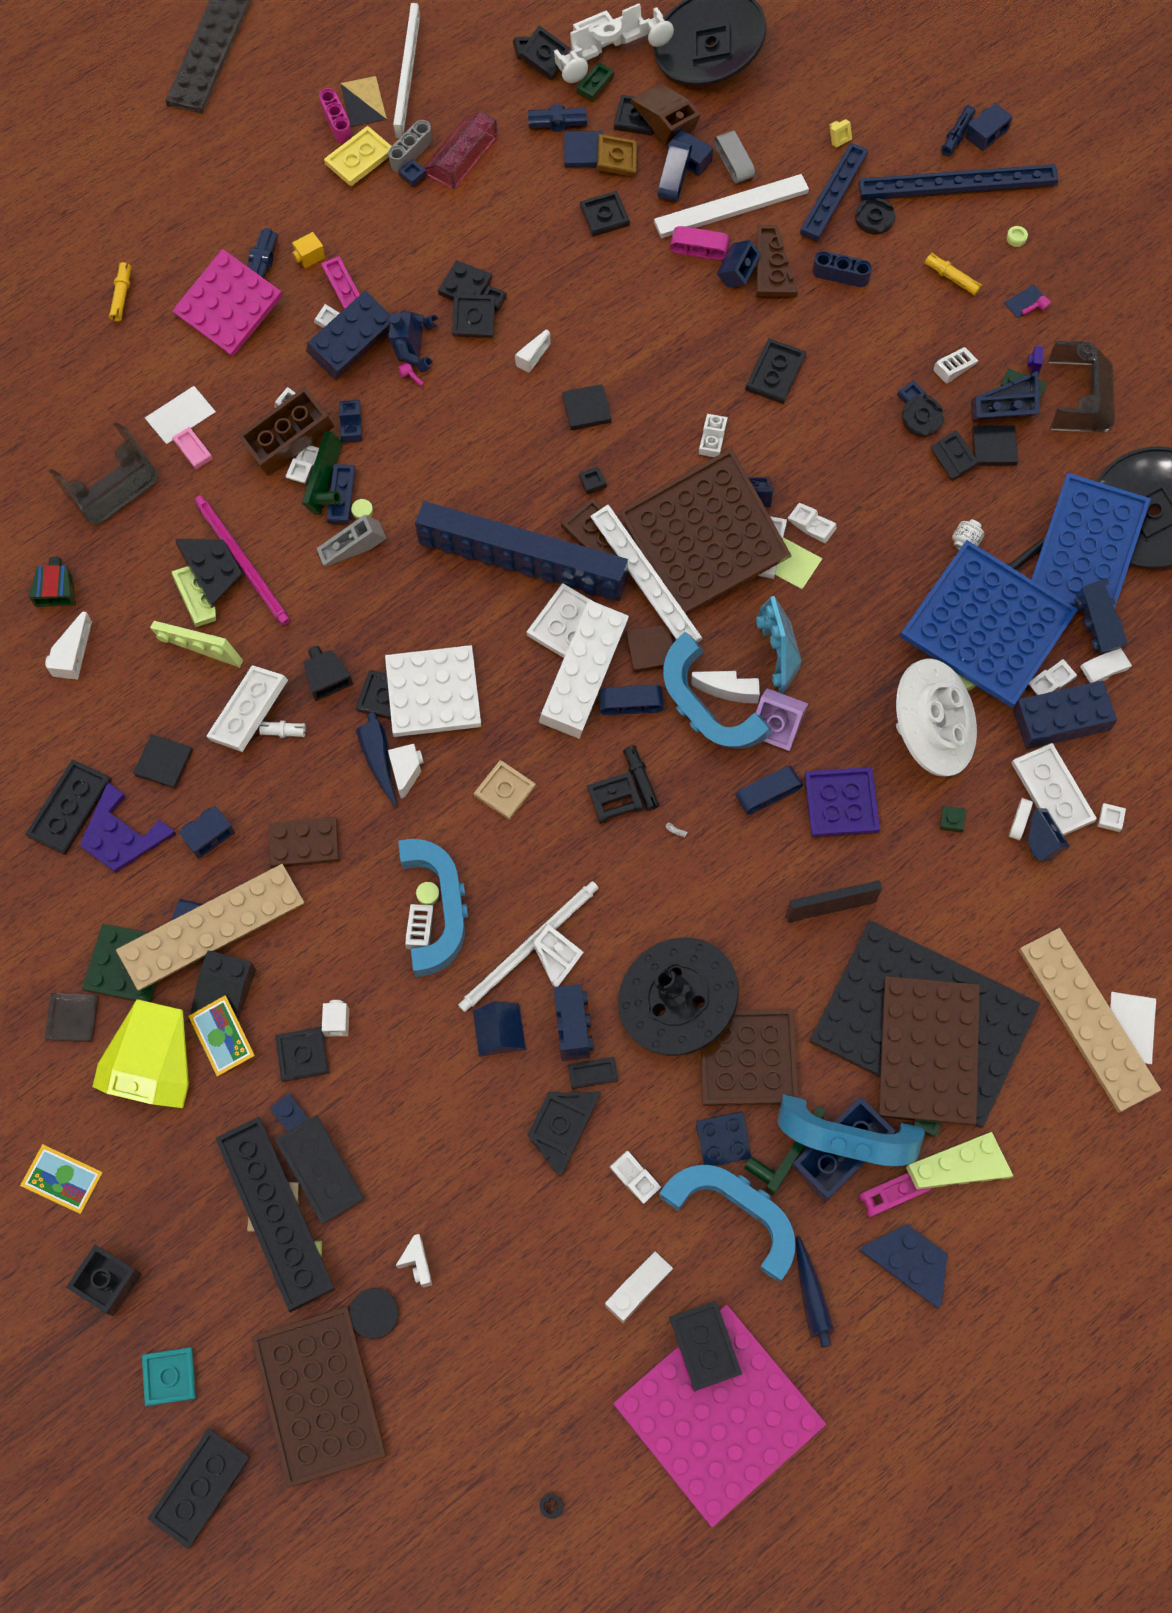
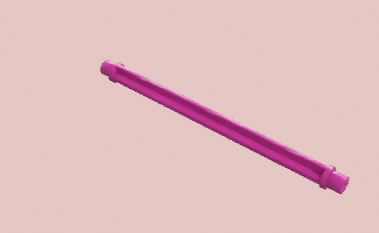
(243, 562)

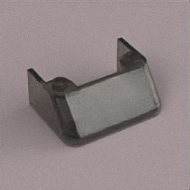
(1096, 410)
(115, 489)

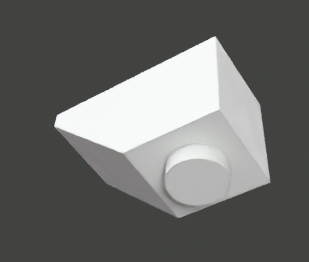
(406, 767)

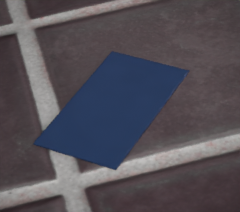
(1023, 300)

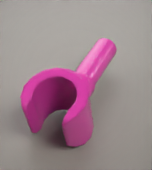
(1042, 303)
(406, 369)

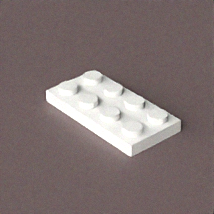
(247, 708)
(1054, 788)

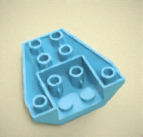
(776, 623)

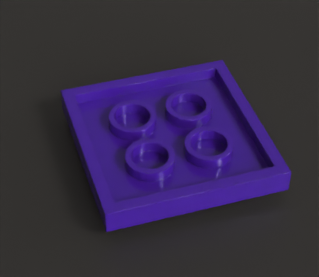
(841, 802)

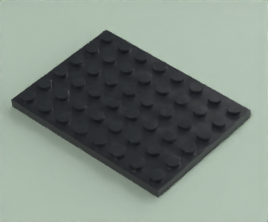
(855, 1012)

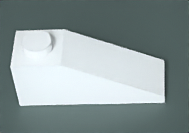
(69, 650)
(638, 1287)

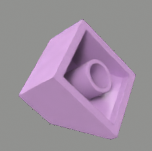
(783, 717)

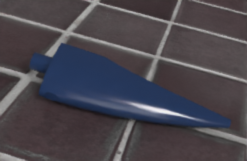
(375, 749)
(813, 1298)

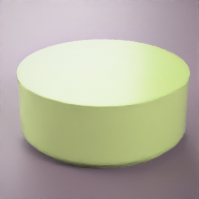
(1017, 236)
(361, 508)
(427, 893)

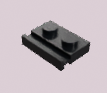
(954, 455)

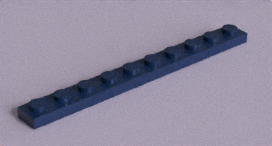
(958, 181)

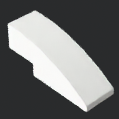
(727, 686)

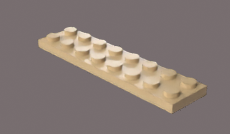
(209, 927)
(1089, 1020)

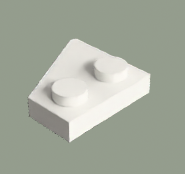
(555, 953)

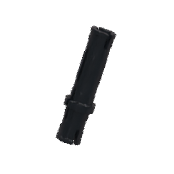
(638, 768)

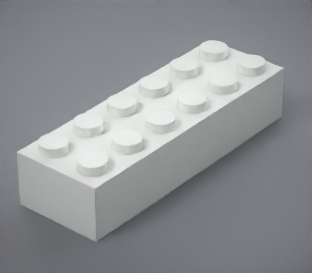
(583, 669)

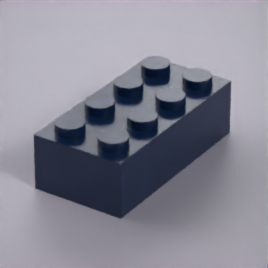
(349, 335)
(1064, 714)

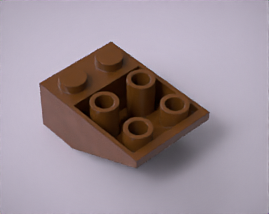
(666, 112)

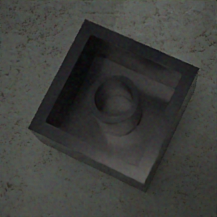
(103, 1280)

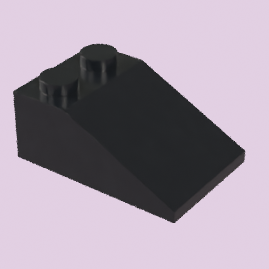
(221, 977)

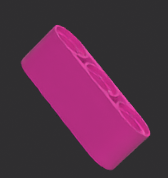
(335, 115)
(699, 243)

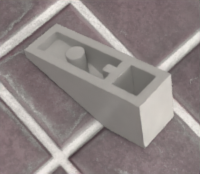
(352, 540)

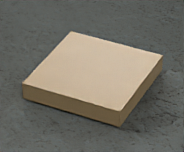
(505, 790)

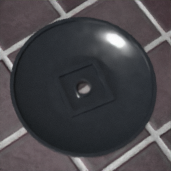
(734, 26)
(1150, 475)

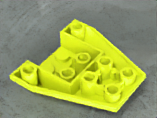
(147, 1057)

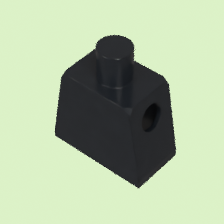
(325, 673)

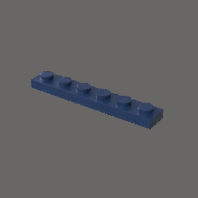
(834, 192)

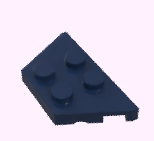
(911, 1261)

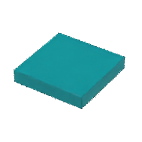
(169, 1376)

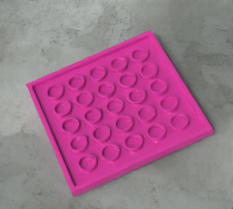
(725, 1435)

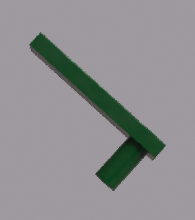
(321, 475)
(774, 1178)

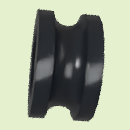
(546, 1499)

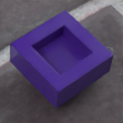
(1035, 359)

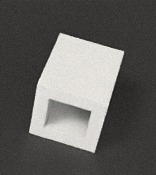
(335, 1019)

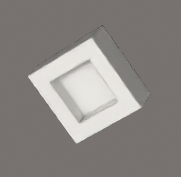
(1111, 817)

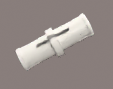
(282, 729)

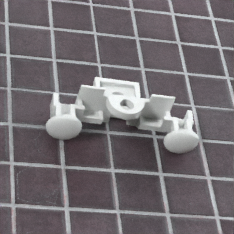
(601, 30)

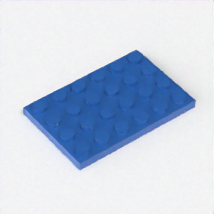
(1089, 538)

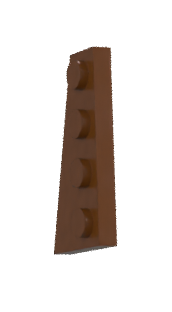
(772, 267)

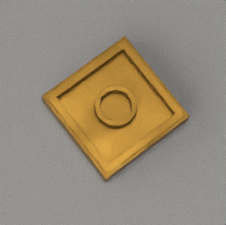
(616, 155)

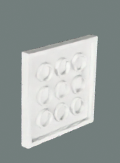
(432, 691)

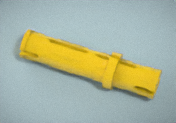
(945, 269)
(121, 285)

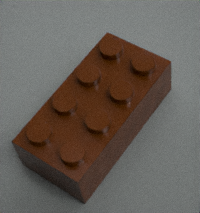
(286, 430)

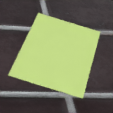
(798, 567)

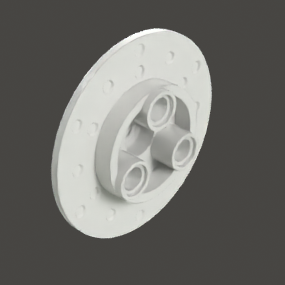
(936, 717)

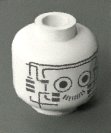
(969, 531)

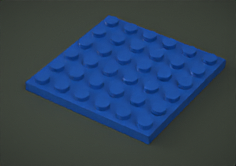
(989, 623)

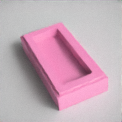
(192, 448)

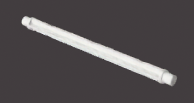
(526, 948)

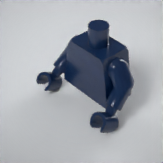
(406, 336)

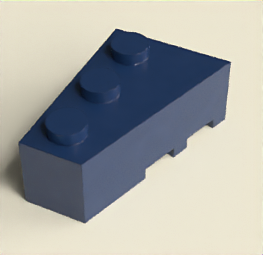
(1008, 401)
(1100, 617)
(572, 1022)

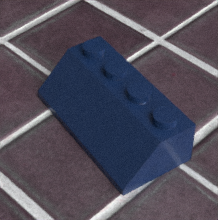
(829, 1172)

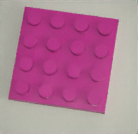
(227, 302)

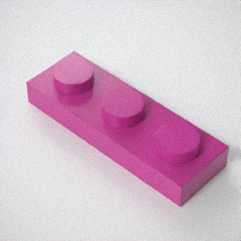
(340, 281)

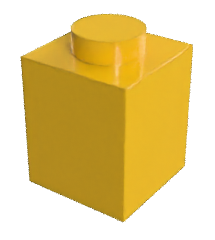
(308, 250)

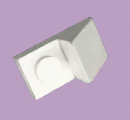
(416, 1255)

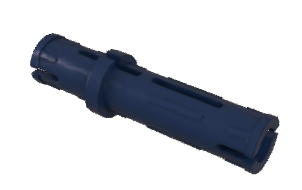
(950, 144)

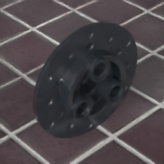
(654, 986)

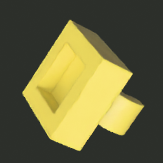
(840, 132)

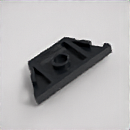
(211, 566)
(561, 1125)

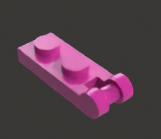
(891, 1194)

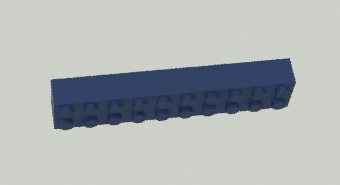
(522, 551)

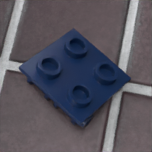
(723, 1139)

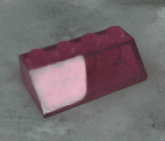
(462, 149)

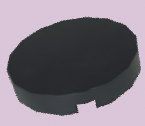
(875, 216)
(922, 415)
(374, 1313)

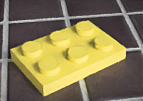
(358, 156)

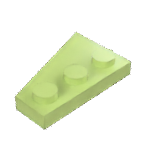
(193, 597)

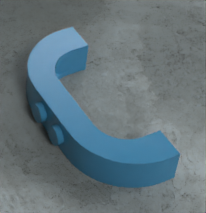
(676, 666)
(444, 951)
(849, 1141)
(753, 1202)

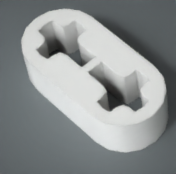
(1020, 819)

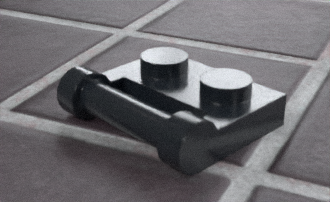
(613, 790)

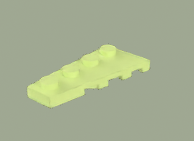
(199, 642)
(965, 1163)

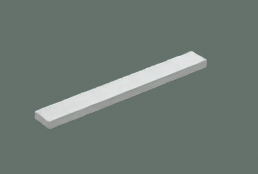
(406, 71)
(732, 205)
(644, 574)

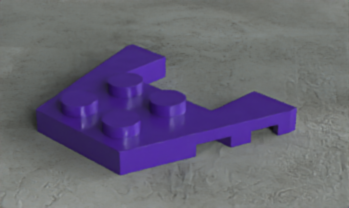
(114, 841)

